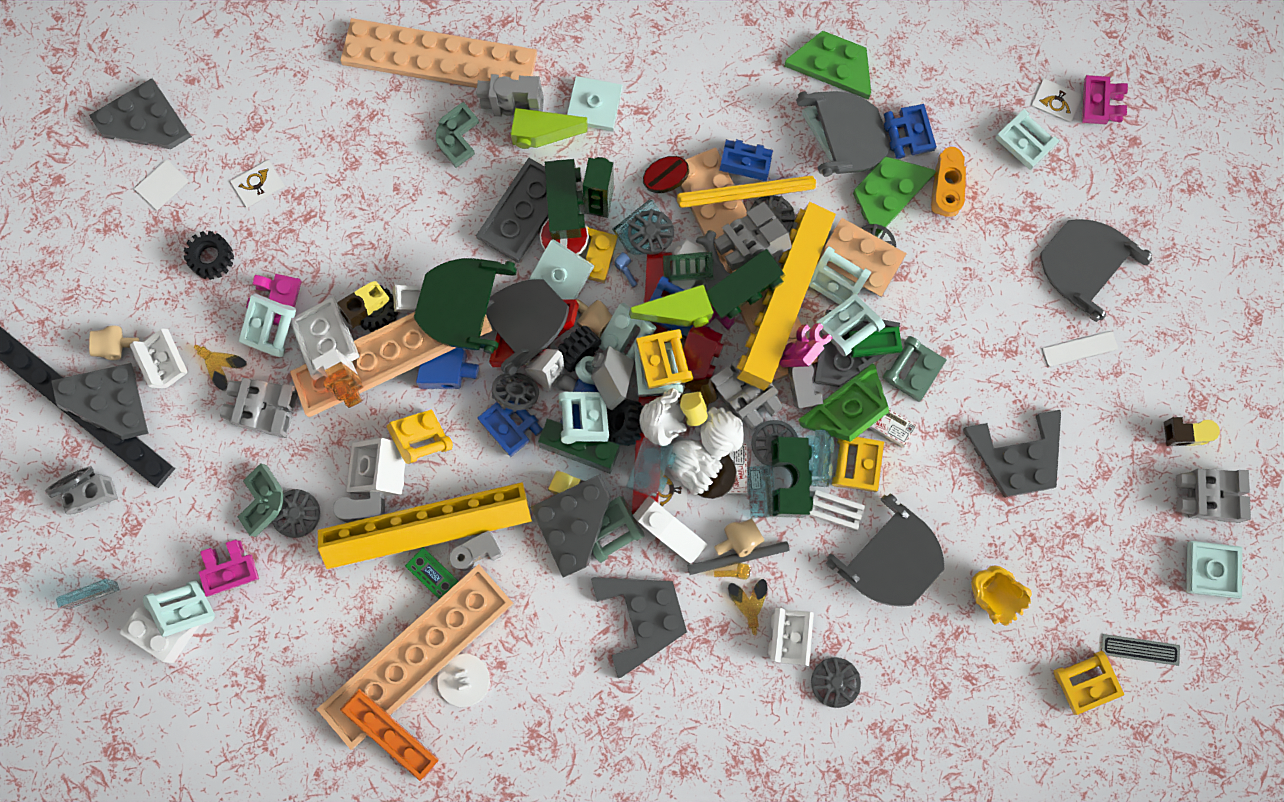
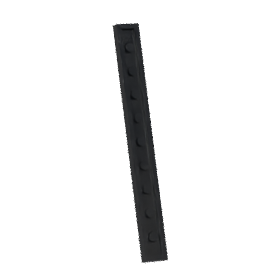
(40, 374)

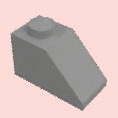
(612, 375)

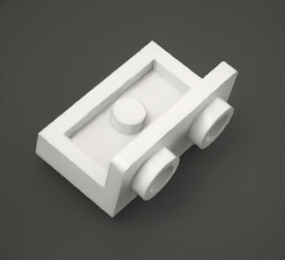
(159, 360)
(791, 637)

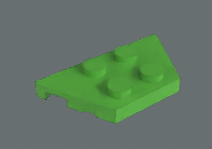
(834, 62)
(889, 190)
(850, 408)

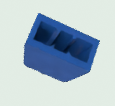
(446, 371)

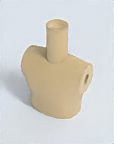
(594, 316)
(109, 343)
(741, 537)

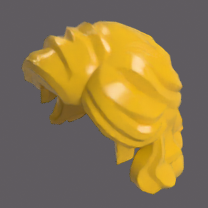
(1000, 594)

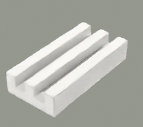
(825, 496)

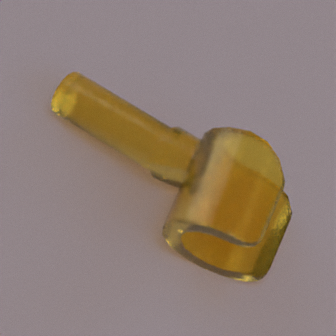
(743, 572)

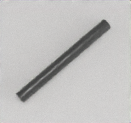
(735, 559)

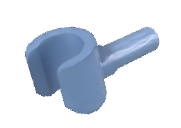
(621, 264)

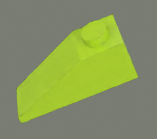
(542, 128)
(679, 309)

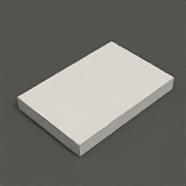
(321, 331)

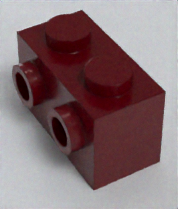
(700, 351)

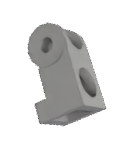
(802, 387)
(89, 494)
(353, 510)
(468, 553)

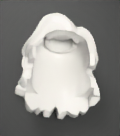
(662, 418)
(721, 432)
(694, 465)

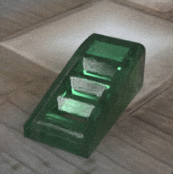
(698, 275)

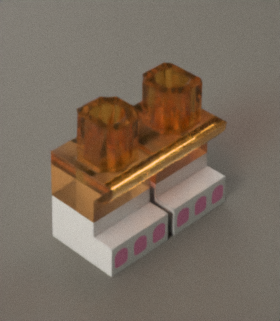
(341, 377)

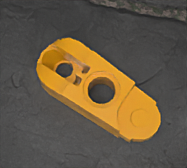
(950, 166)

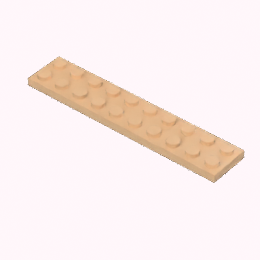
(705, 175)

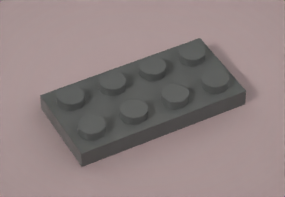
(518, 213)

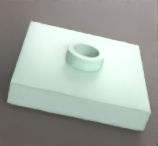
(596, 101)
(562, 270)
(1214, 570)

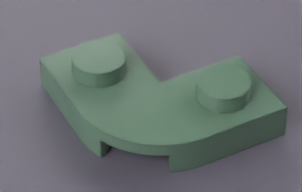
(450, 134)
(267, 500)

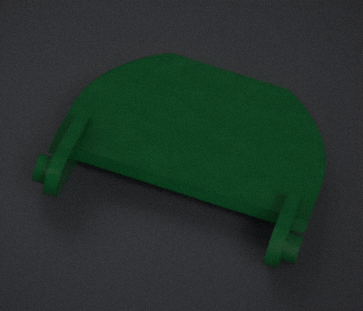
(456, 301)

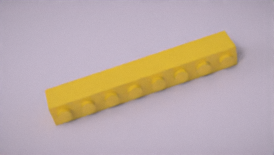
(784, 302)
(423, 525)

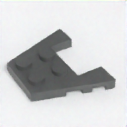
(1022, 466)
(653, 615)

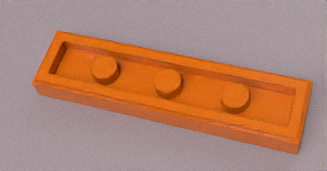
(389, 734)

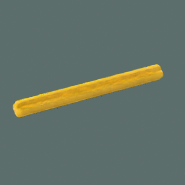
(746, 191)

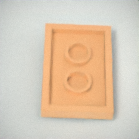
(865, 252)

